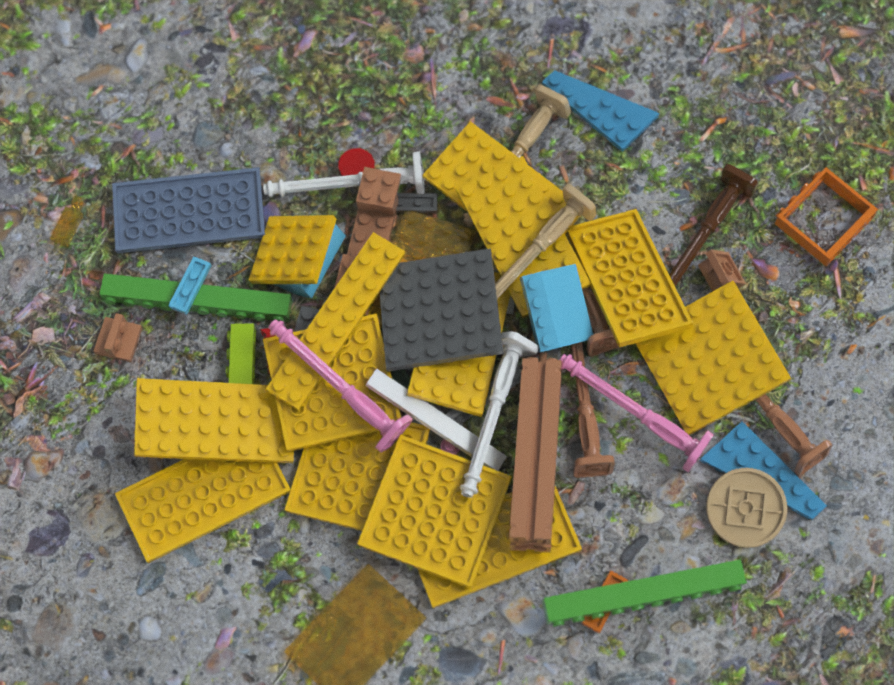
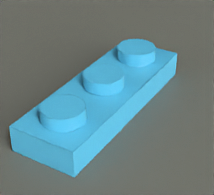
(190, 285)

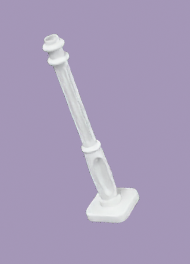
(412, 174)
(513, 347)

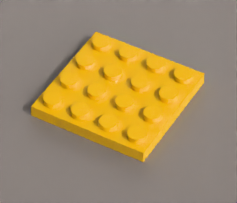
(293, 249)

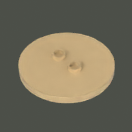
(746, 507)

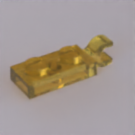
(68, 223)

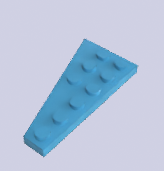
(608, 114)
(746, 450)

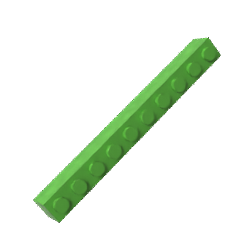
(210, 299)
(644, 592)

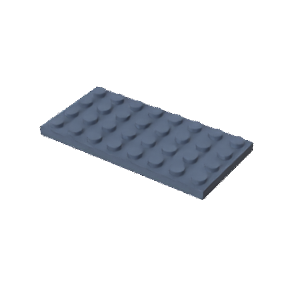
(188, 210)

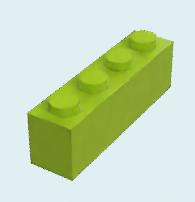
(241, 353)

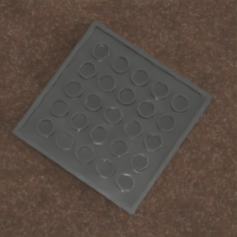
(441, 311)

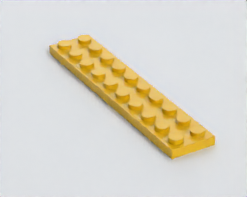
(337, 319)

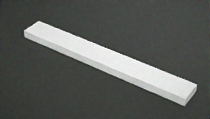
(432, 418)

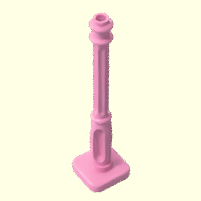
(357, 400)
(656, 423)

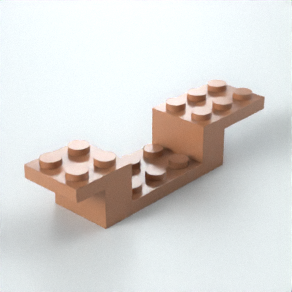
(376, 212)

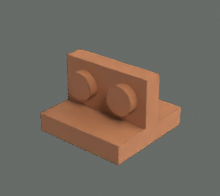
(720, 270)
(118, 338)

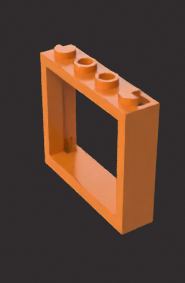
(847, 193)

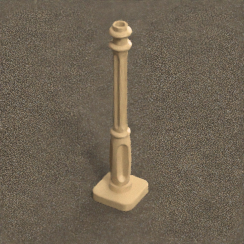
(550, 104)
(576, 205)

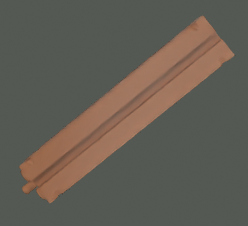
(536, 454)

